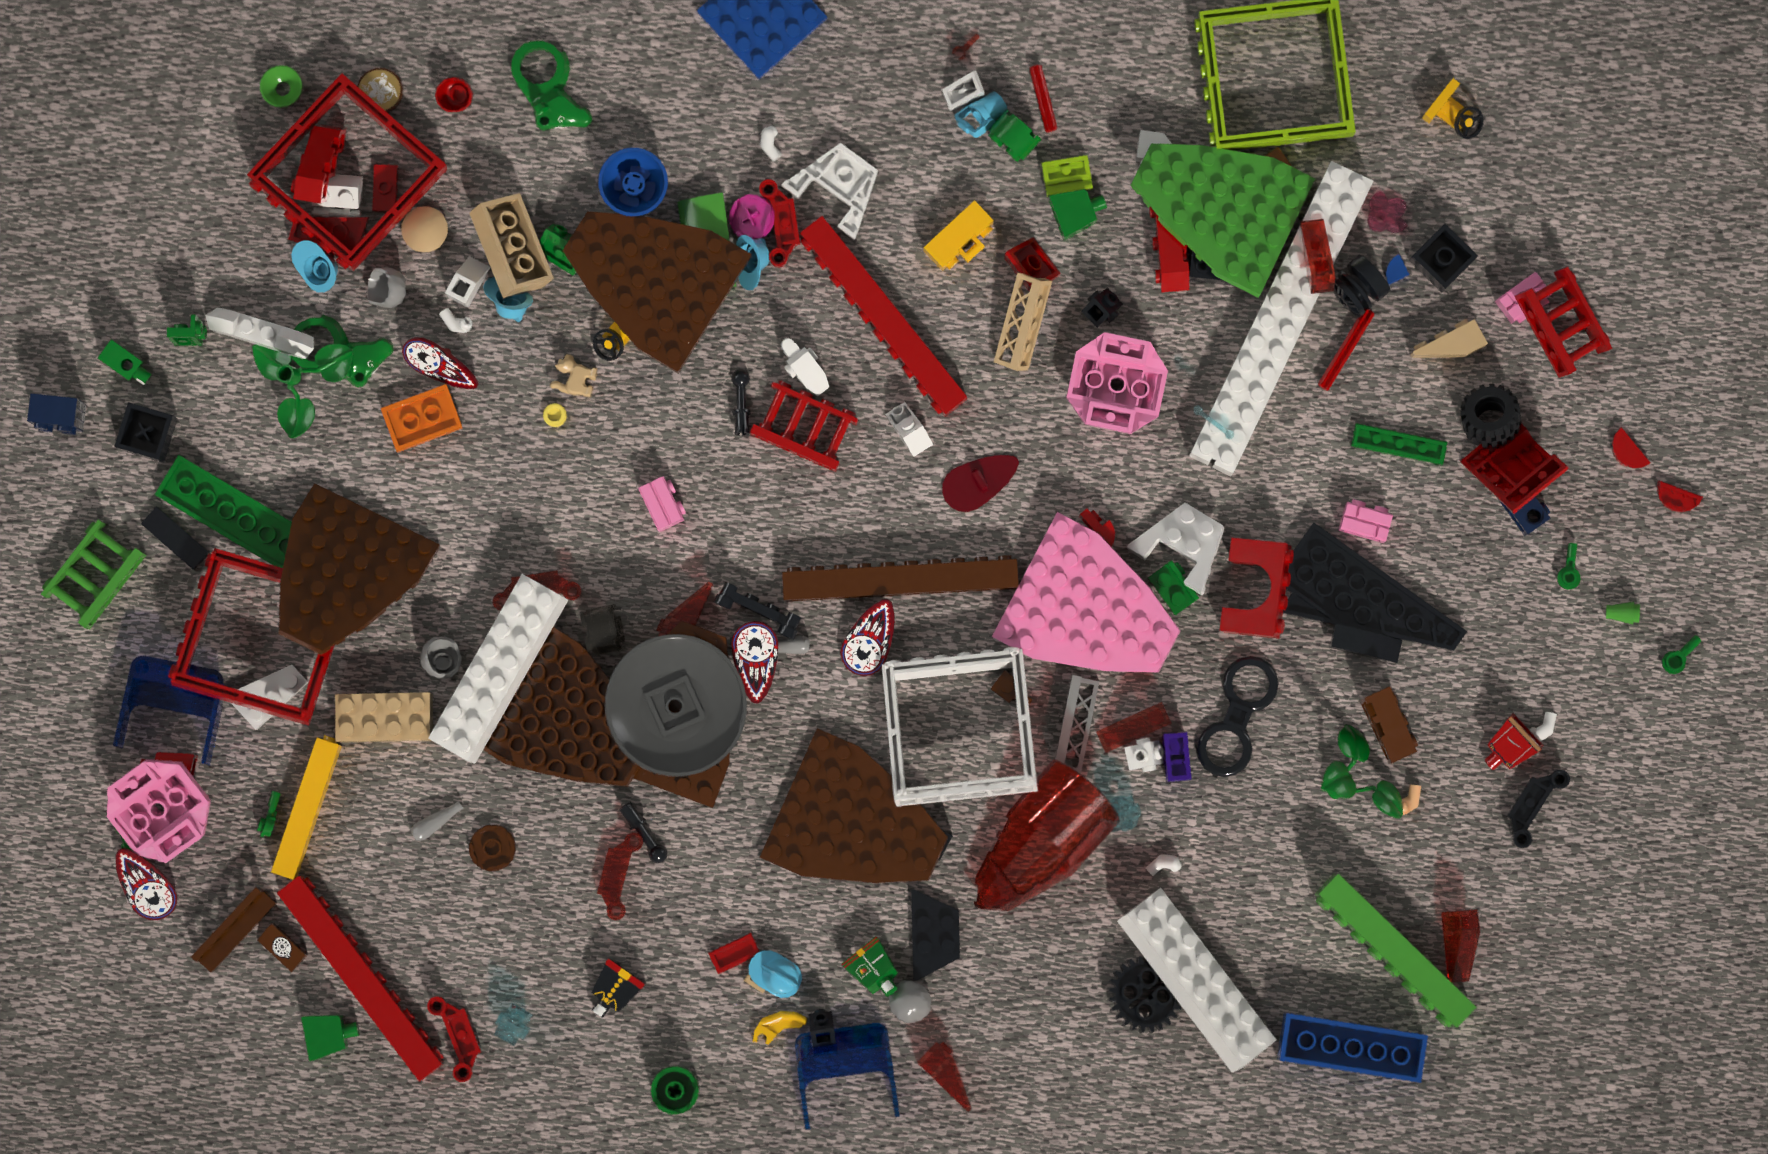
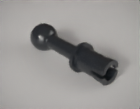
(740, 379)
(657, 853)

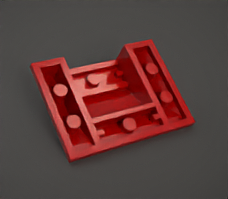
(1515, 470)

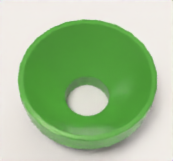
(276, 76)

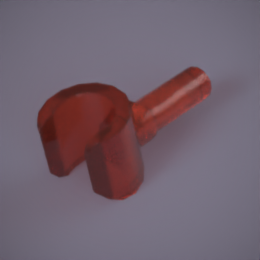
(966, 46)

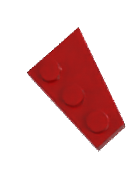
(346, 229)

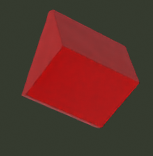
(1032, 261)

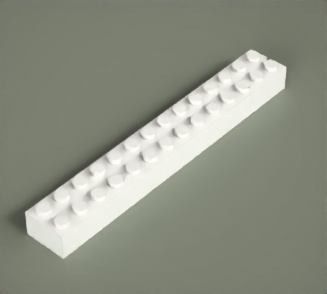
(1277, 325)

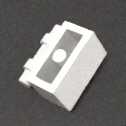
(343, 192)

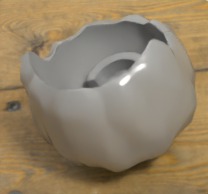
(386, 287)
(441, 657)
(910, 1001)

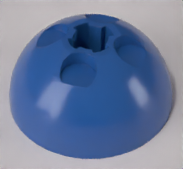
(626, 171)

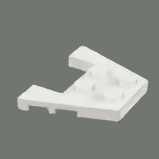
(843, 176)
(1190, 535)

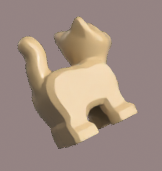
(577, 380)

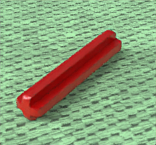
(1043, 98)

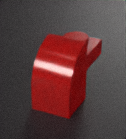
(1093, 521)

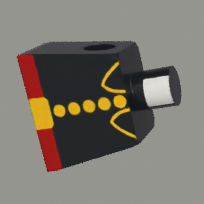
(615, 988)

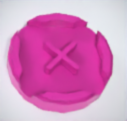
(751, 216)

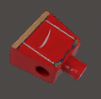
(1512, 744)

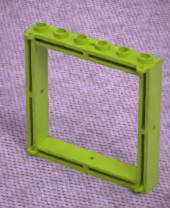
(1212, 91)

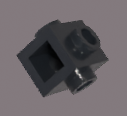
(1102, 307)

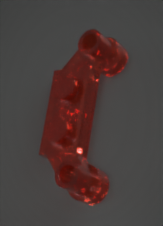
(548, 579)
(615, 873)

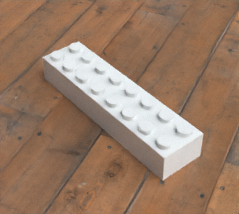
(498, 669)
(1196, 980)

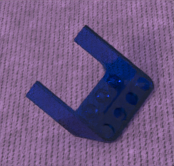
(151, 687)
(856, 1051)

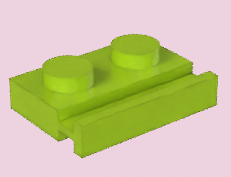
(1067, 175)

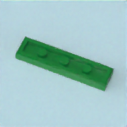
(1399, 444)

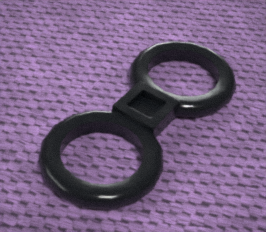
(1237, 716)

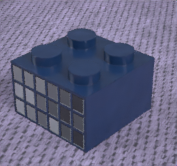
(57, 413)

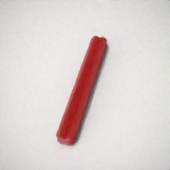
(1345, 350)

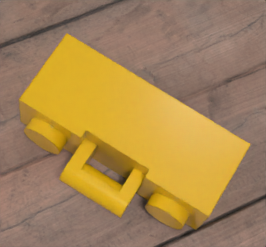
(957, 234)

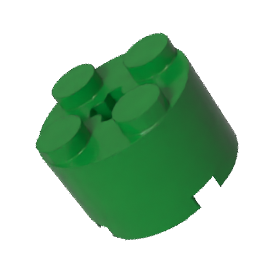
(1014, 135)
(663, 1095)

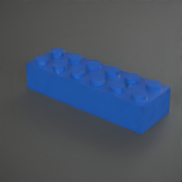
(1352, 1047)

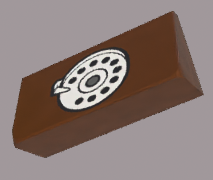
(282, 947)

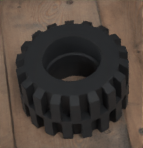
(1490, 432)

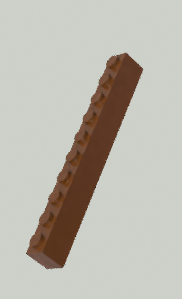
(900, 580)

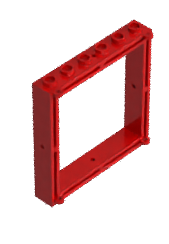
(300, 129)
(193, 629)

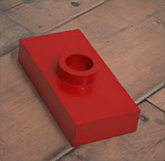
(384, 187)

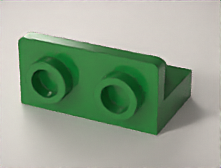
(553, 243)
(183, 336)
(1171, 587)

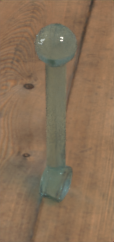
(1198, 410)

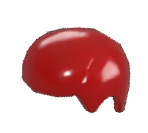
(454, 94)

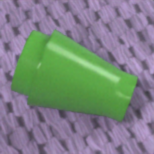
(1624, 612)

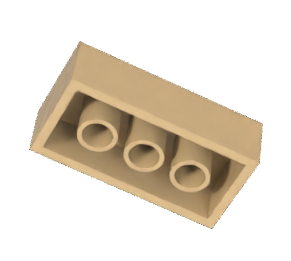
(511, 245)
(383, 717)

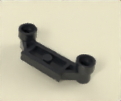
(787, 623)
(1530, 803)

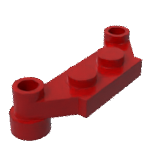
(784, 223)
(461, 1035)

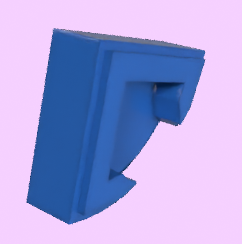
(1396, 270)

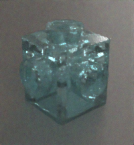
(1128, 812)
(513, 1024)

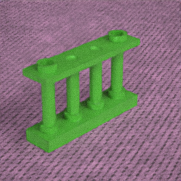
(116, 577)

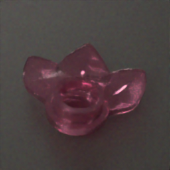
(1389, 211)

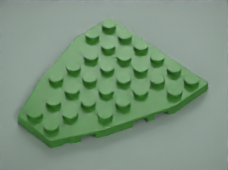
(1224, 206)

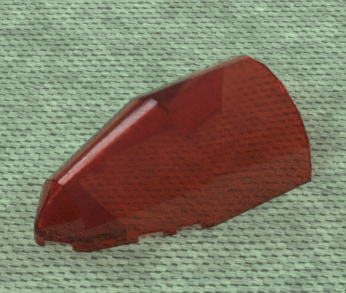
(1044, 838)

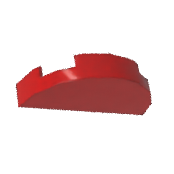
(1627, 452)
(1677, 498)

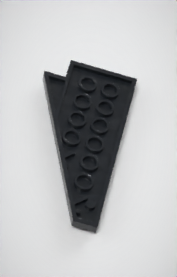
(1345, 589)

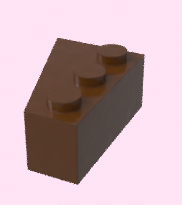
(1389, 725)

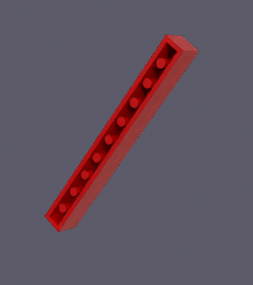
(883, 316)
(361, 978)

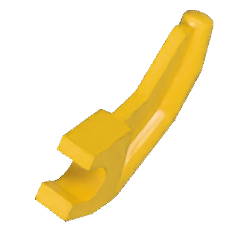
(776, 1022)

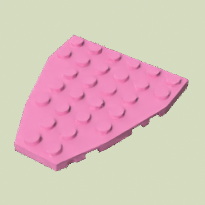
(1086, 607)

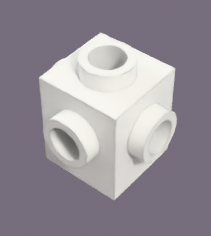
(1144, 755)

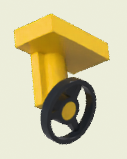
(1454, 113)
(613, 340)

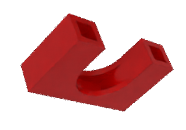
(1267, 618)

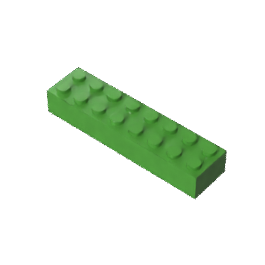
(1395, 951)

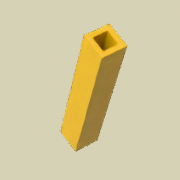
(306, 807)

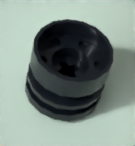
(1361, 283)

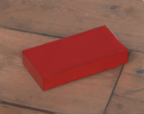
(734, 953)

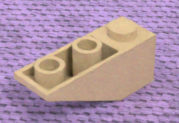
(1456, 344)

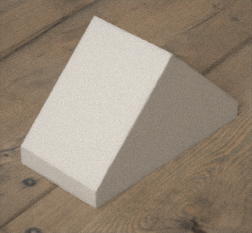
(963, 91)

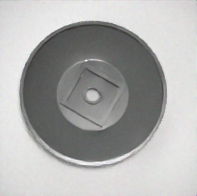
(709, 698)

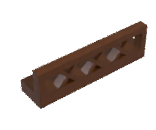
(234, 929)

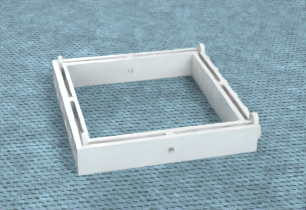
(943, 665)

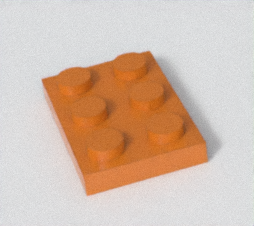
(421, 418)

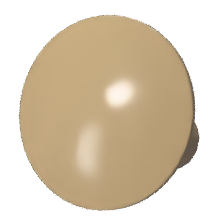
(424, 229)

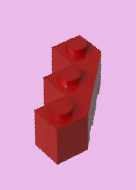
(318, 163)
(1172, 256)

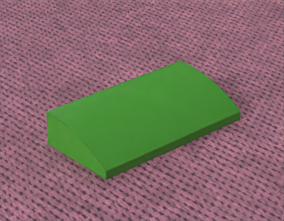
(705, 213)

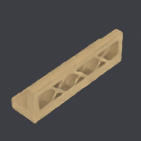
(1030, 323)

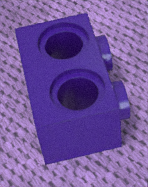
(1176, 757)

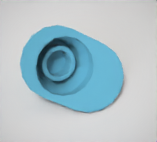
(760, 259)
(314, 265)
(510, 307)
(775, 973)

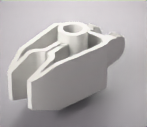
(804, 366)

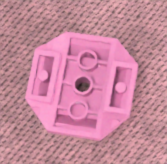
(1122, 359)
(143, 826)

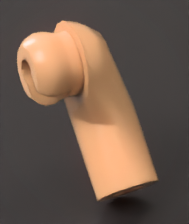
(1412, 800)

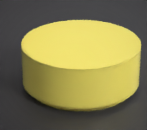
(555, 415)

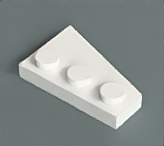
(277, 686)

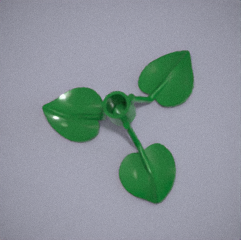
(298, 414)
(1339, 782)

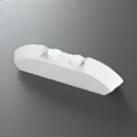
(260, 332)

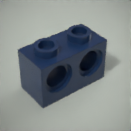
(1520, 517)

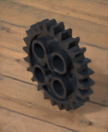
(1132, 978)

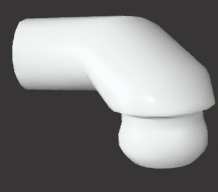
(767, 142)
(454, 324)
(1546, 728)
(1164, 861)

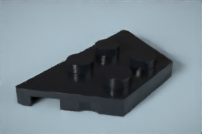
(933, 934)

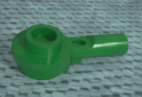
(1569, 577)
(1675, 661)
(266, 824)

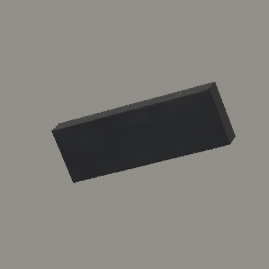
(175, 538)

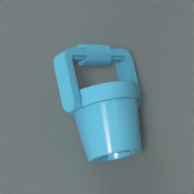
(984, 110)

